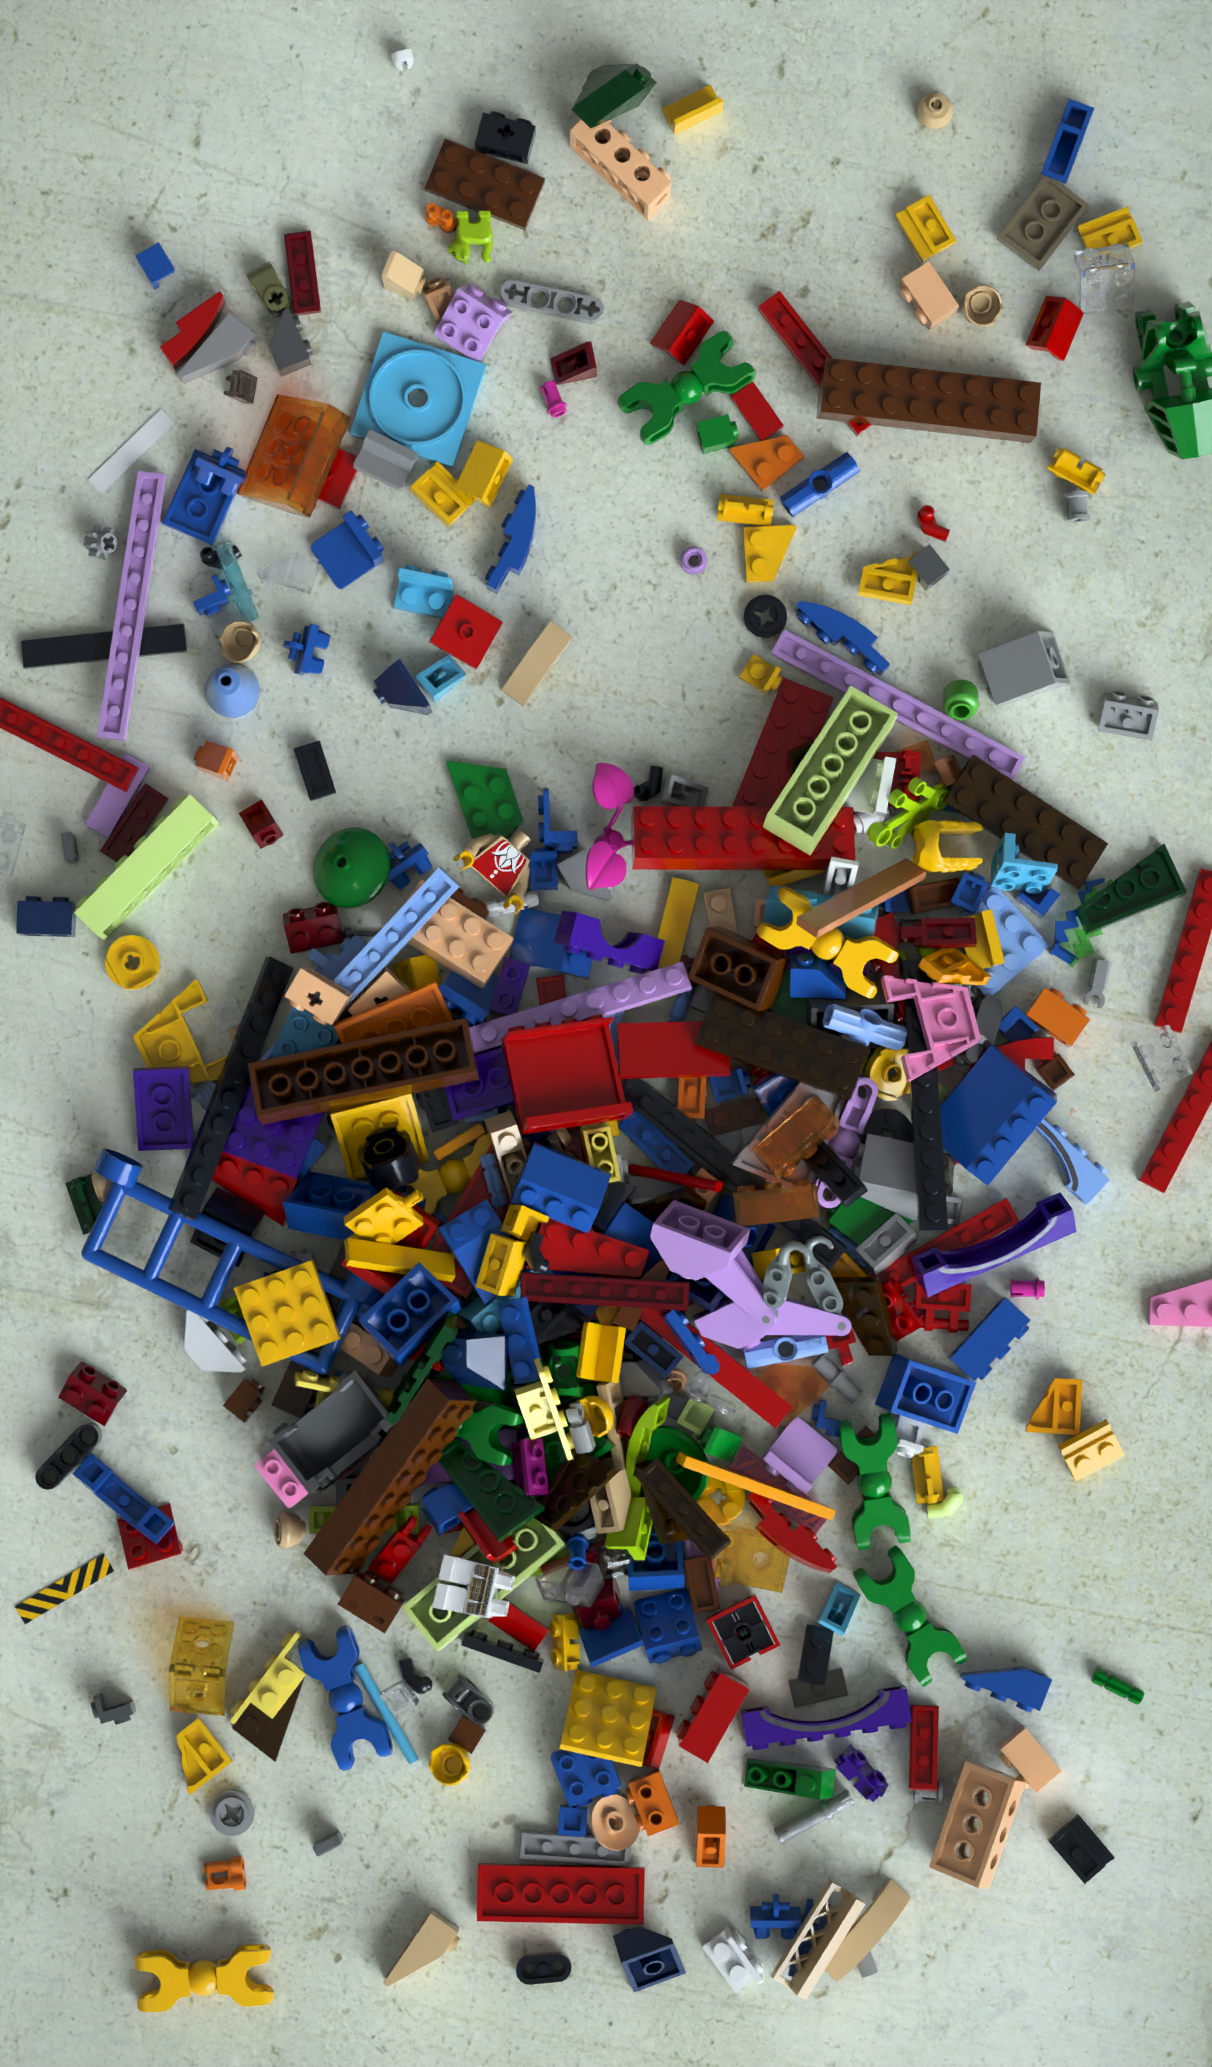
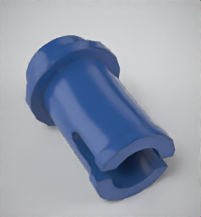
(577, 1548)

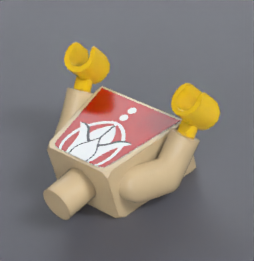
(500, 864)

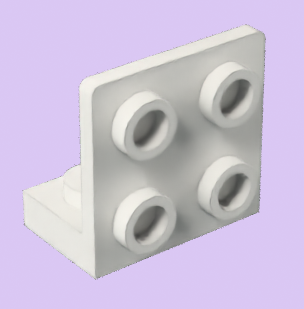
(873, 788)
(732, 1959)

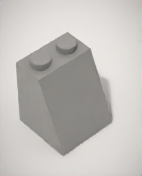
(1023, 668)
(888, 1174)

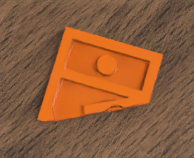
(767, 459)

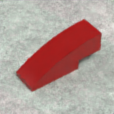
(194, 330)
(1026, 1048)

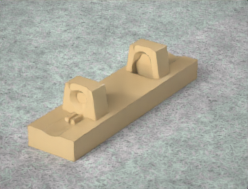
(613, 1395)

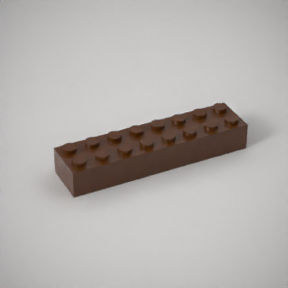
(928, 400)
(363, 1071)
(390, 1477)

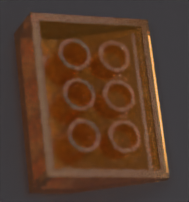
(294, 454)

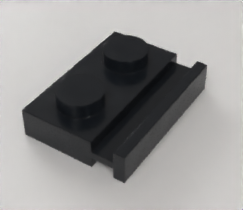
(1081, 1848)

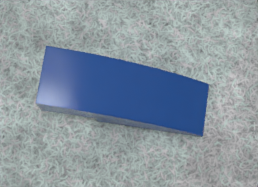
(1067, 141)

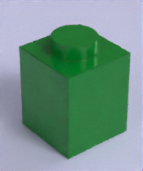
(716, 433)

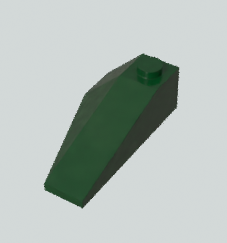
(612, 92)

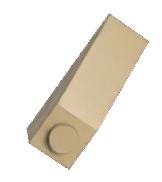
(428, 1944)

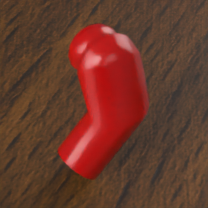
(928, 524)

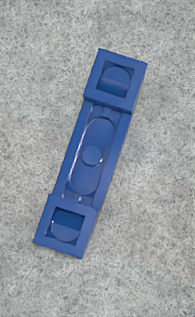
(123, 1499)

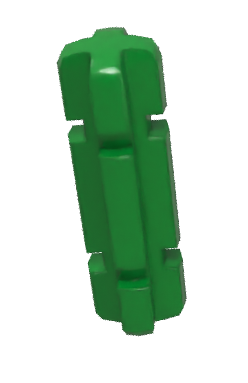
(1117, 1686)

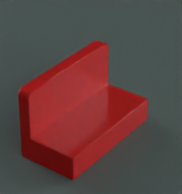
(1055, 327)
(682, 331)
(485, 1539)

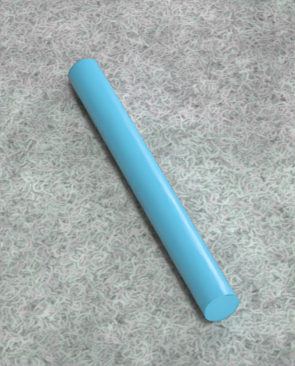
(386, 1714)

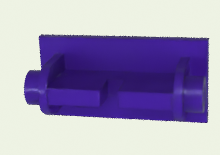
(510, 986)
(870, 1782)

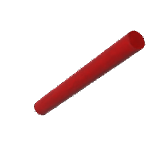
(674, 1177)

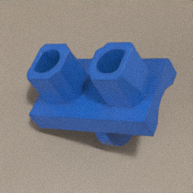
(231, 477)
(311, 638)
(415, 856)
(775, 1915)

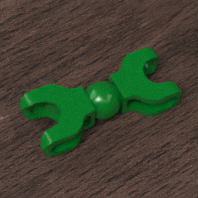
(686, 387)
(482, 1431)
(874, 1481)
(909, 1616)

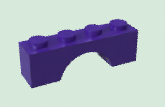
(583, 933)

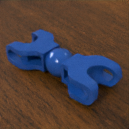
(345, 1698)

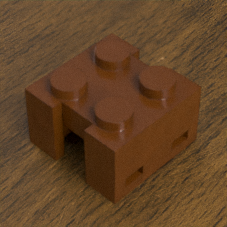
(372, 1600)

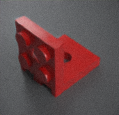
(417, 1239)

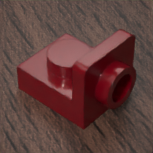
(261, 824)

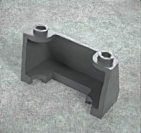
(334, 1433)

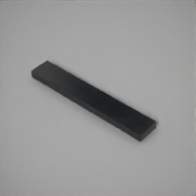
(97, 646)

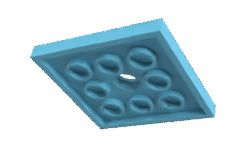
(451, 389)

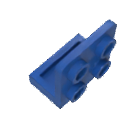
(348, 551)
(560, 840)
(468, 999)
(668, 1626)
(584, 1776)

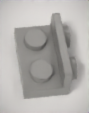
(1128, 715)

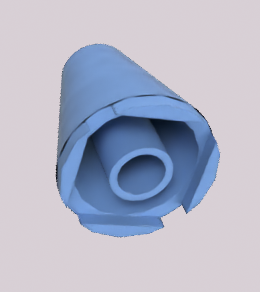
(235, 698)

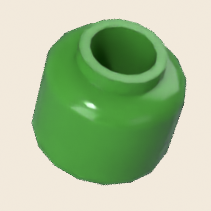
(960, 699)

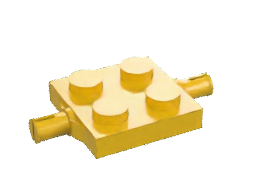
(385, 1217)

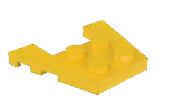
(169, 1043)

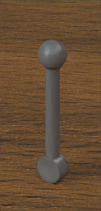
(349, 932)

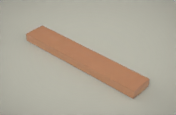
(861, 898)

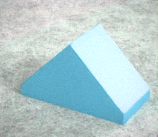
(440, 678)
(838, 1608)

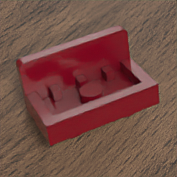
(312, 927)
(92, 1393)

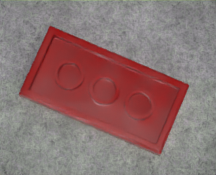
(666, 1051)

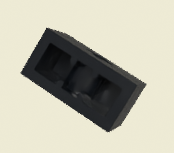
(518, 144)

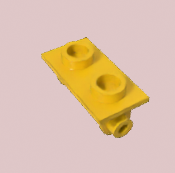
(1085, 478)
(745, 510)
(927, 1476)
(564, 1655)

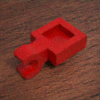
(842, 1345)

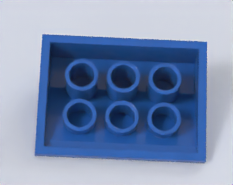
(992, 1113)

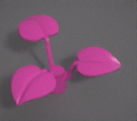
(603, 865)

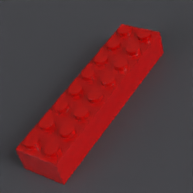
(728, 840)

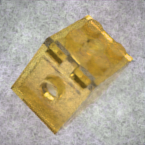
(738, 1564)
(200, 1667)

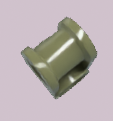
(268, 287)

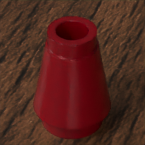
(631, 1412)

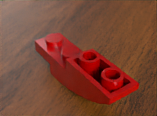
(796, 1544)

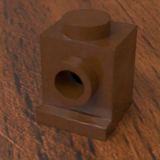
(245, 1399)

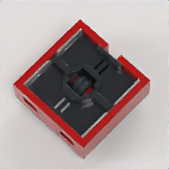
(748, 1640)

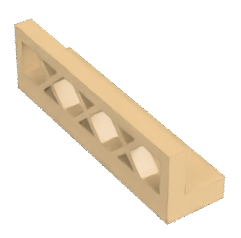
(824, 1946)

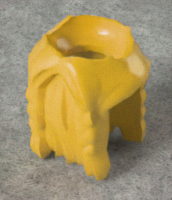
(927, 845)

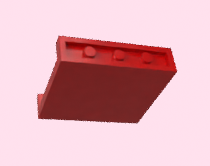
(564, 1075)

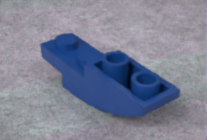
(520, 530)
(835, 625)

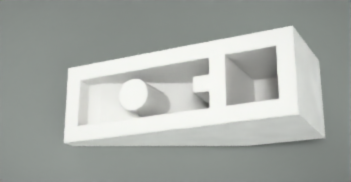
(839, 876)

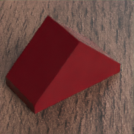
(574, 364)

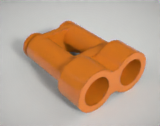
(440, 217)
(236, 1874)

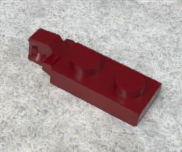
(940, 933)

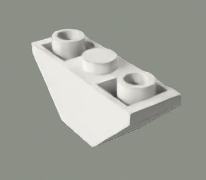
(209, 1346)

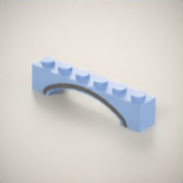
(1082, 1176)

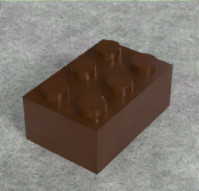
(738, 968)

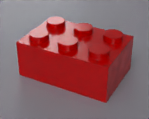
(711, 1714)

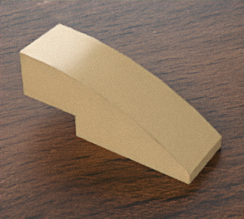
(537, 663)

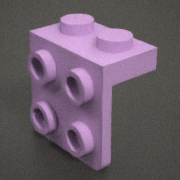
(472, 321)
(799, 1455)

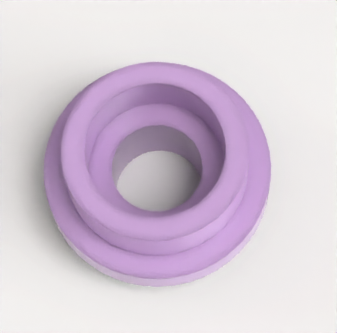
(693, 552)

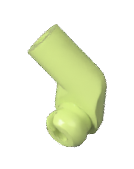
(948, 1506)

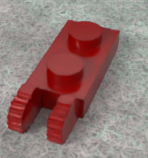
(398, 1550)

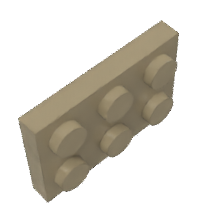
(1042, 222)

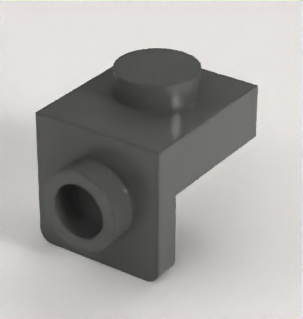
(118, 1713)

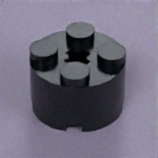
(389, 1159)

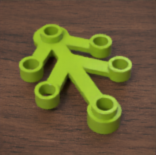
(883, 833)

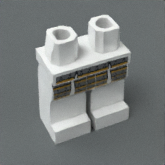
(481, 1589)

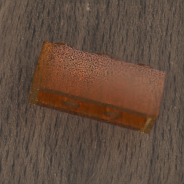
(797, 1137)
(775, 1203)

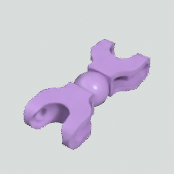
(847, 1140)

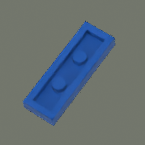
(655, 1144)
(520, 1338)

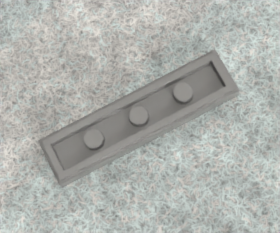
(569, 1849)

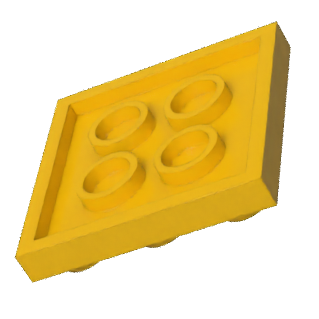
(358, 1121)
(287, 1313)
(608, 1718)

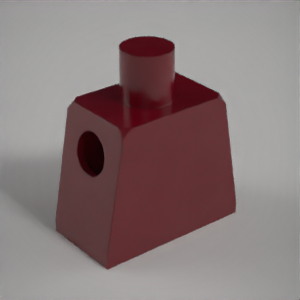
(604, 1608)

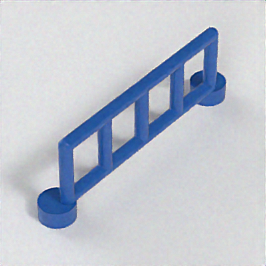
(124, 1174)

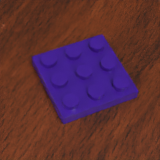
(274, 1145)

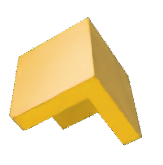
(521, 1221)

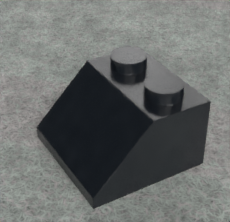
(233, 1213)

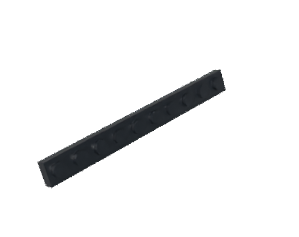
(230, 1089)
(925, 1120)
(717, 1160)

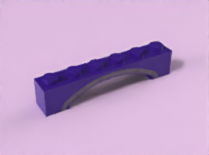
(1047, 1223)
(886, 1709)

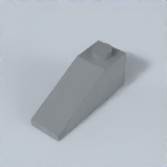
(221, 348)

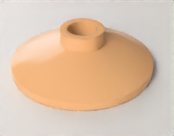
(622, 1815)

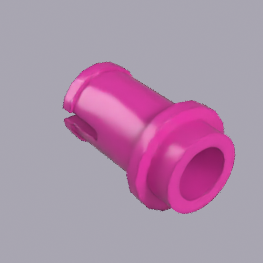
(552, 397)
(1027, 1288)

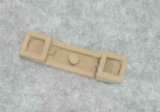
(868, 1929)

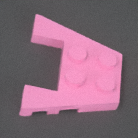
(944, 1017)

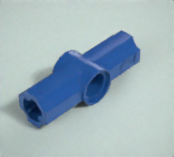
(833, 474)

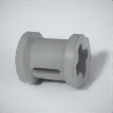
(1077, 506)
(931, 1796)

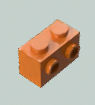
(1057, 1016)
(652, 1802)

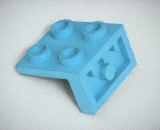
(423, 592)
(1018, 874)

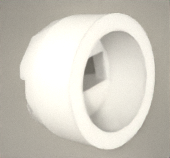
(403, 57)

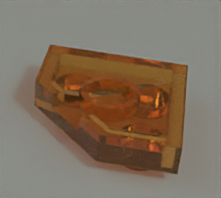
(794, 1384)

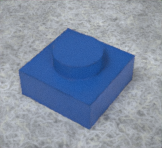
(572, 1821)

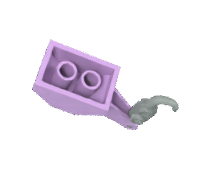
(711, 1247)
(736, 1328)

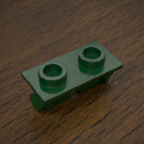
(84, 1201)

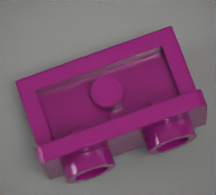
(530, 1466)

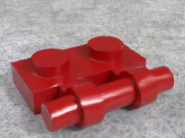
(952, 1299)

